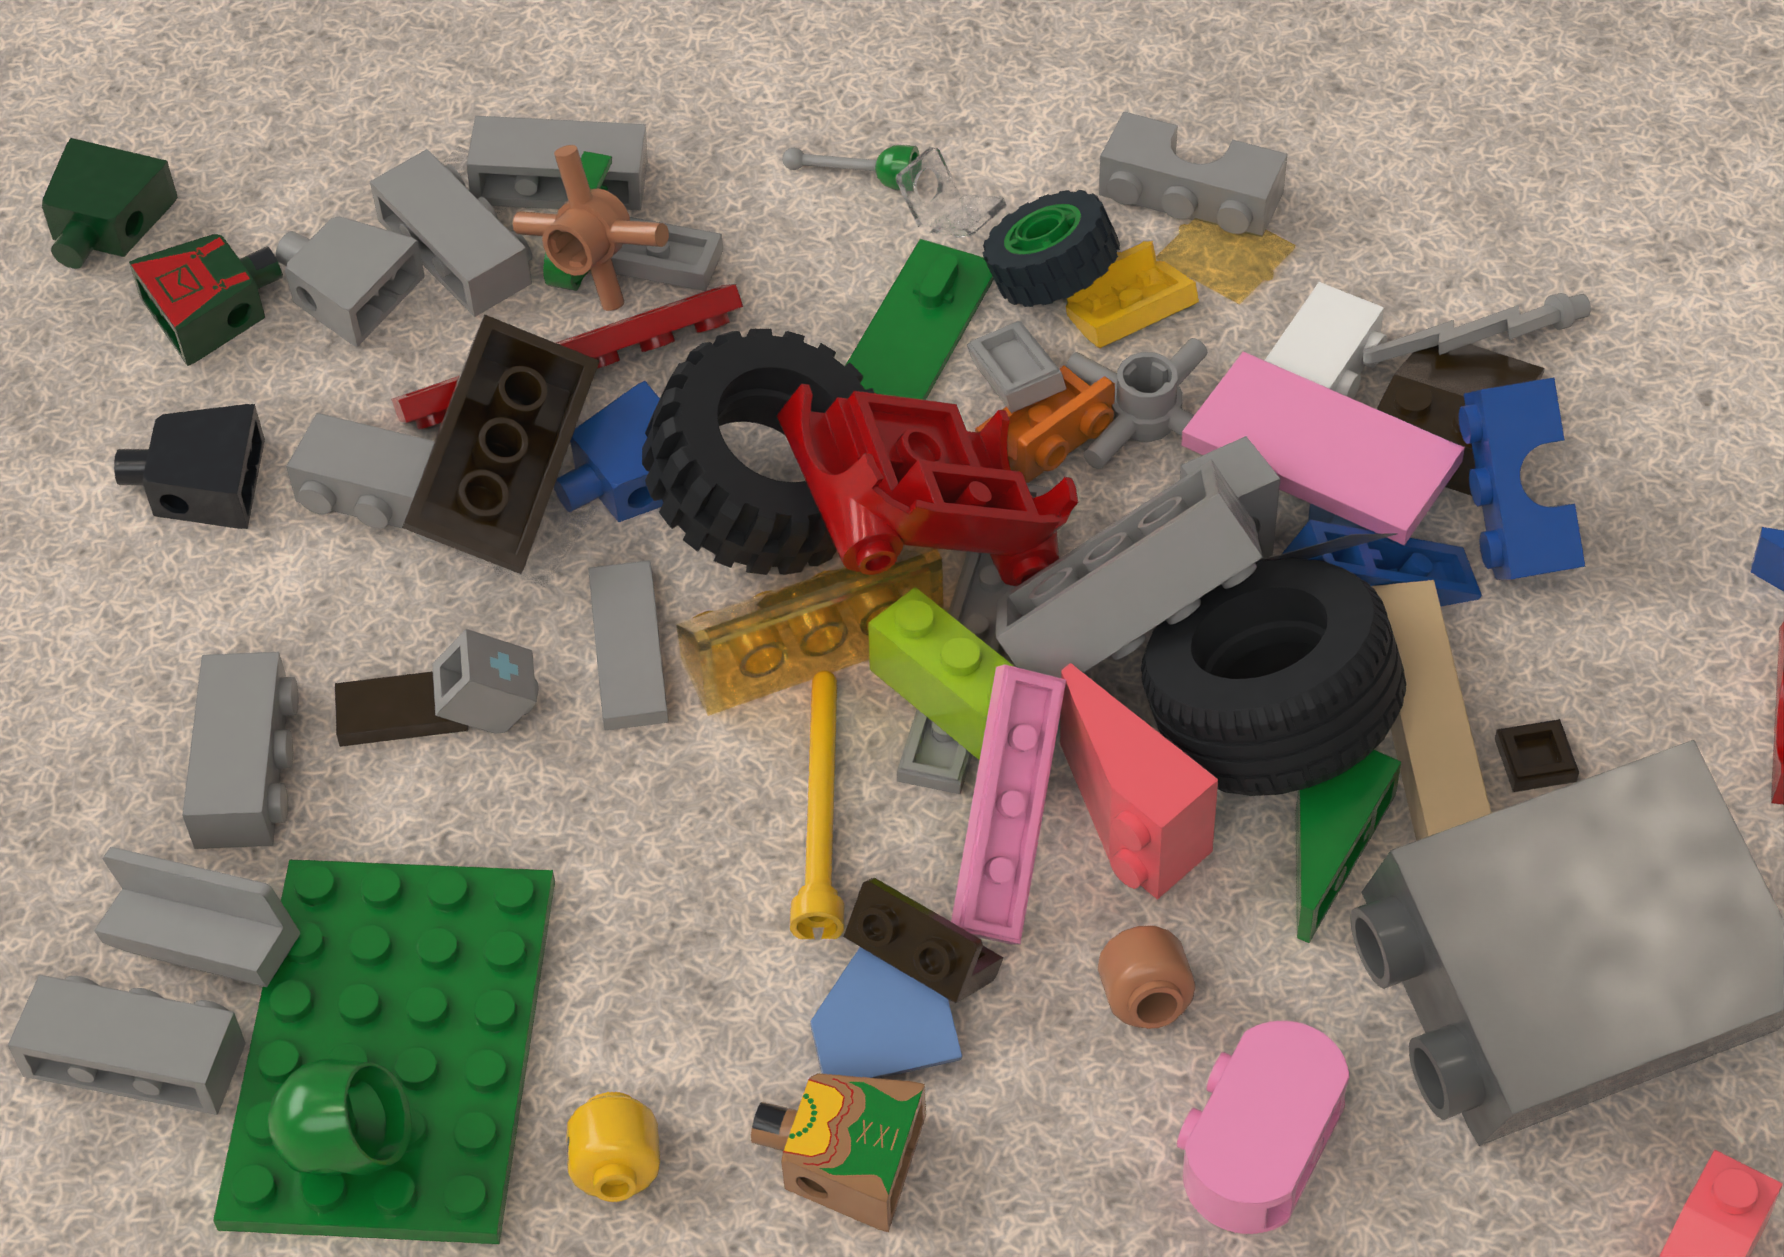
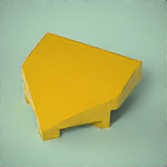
(1130, 296)

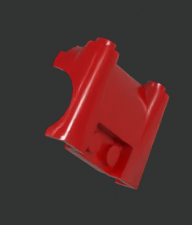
(914, 476)

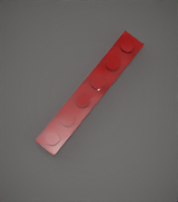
(649, 329)

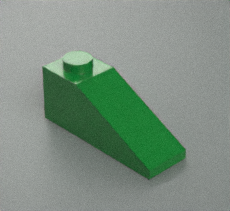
(1334, 829)

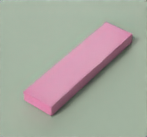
(1008, 804)

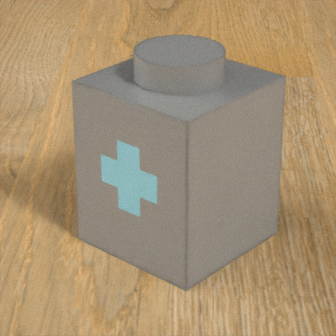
(484, 682)

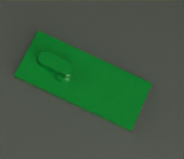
(921, 320)

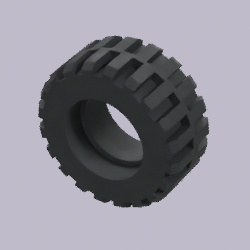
(705, 484)

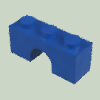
(1519, 533)

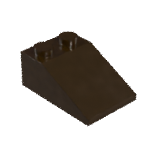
(1432, 390)

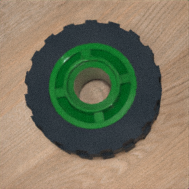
(1051, 248)

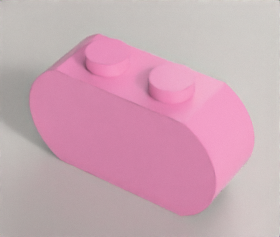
(1263, 1126)

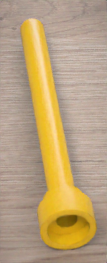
(817, 900)

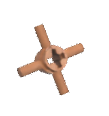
(588, 229)

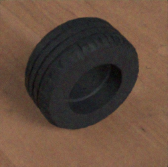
(1277, 677)

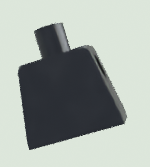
(199, 465)

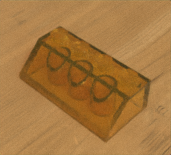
(797, 630)

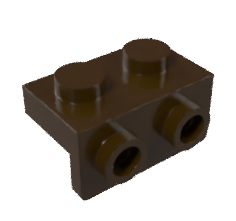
(920, 942)

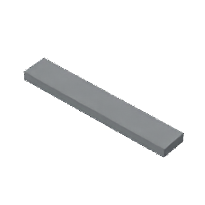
(930, 754)

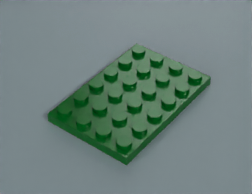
(441, 989)

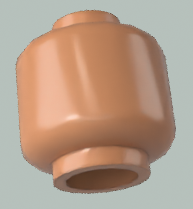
(1146, 977)

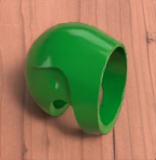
(315, 1118)

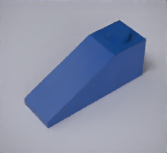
(1393, 563)

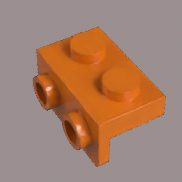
(1057, 425)

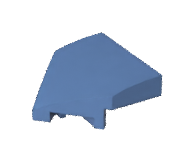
(882, 1023)

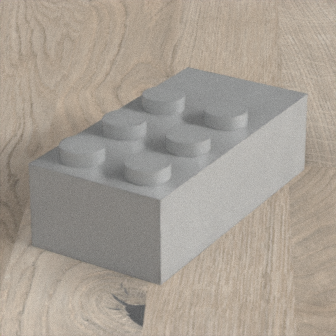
(1131, 577)

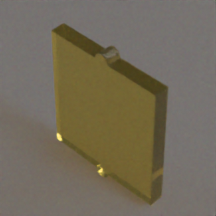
(1225, 260)

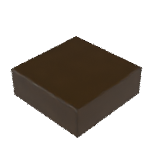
(1536, 755)

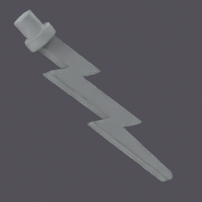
(1557, 310)

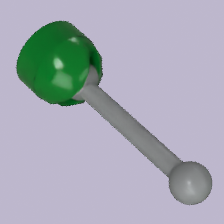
(886, 166)

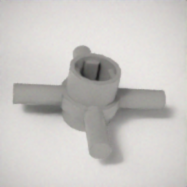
(1145, 397)

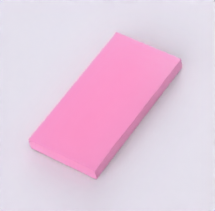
(1328, 446)

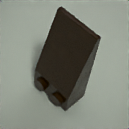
(501, 444)

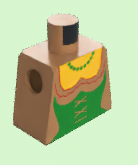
(847, 1143)

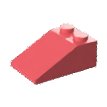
(1139, 788)

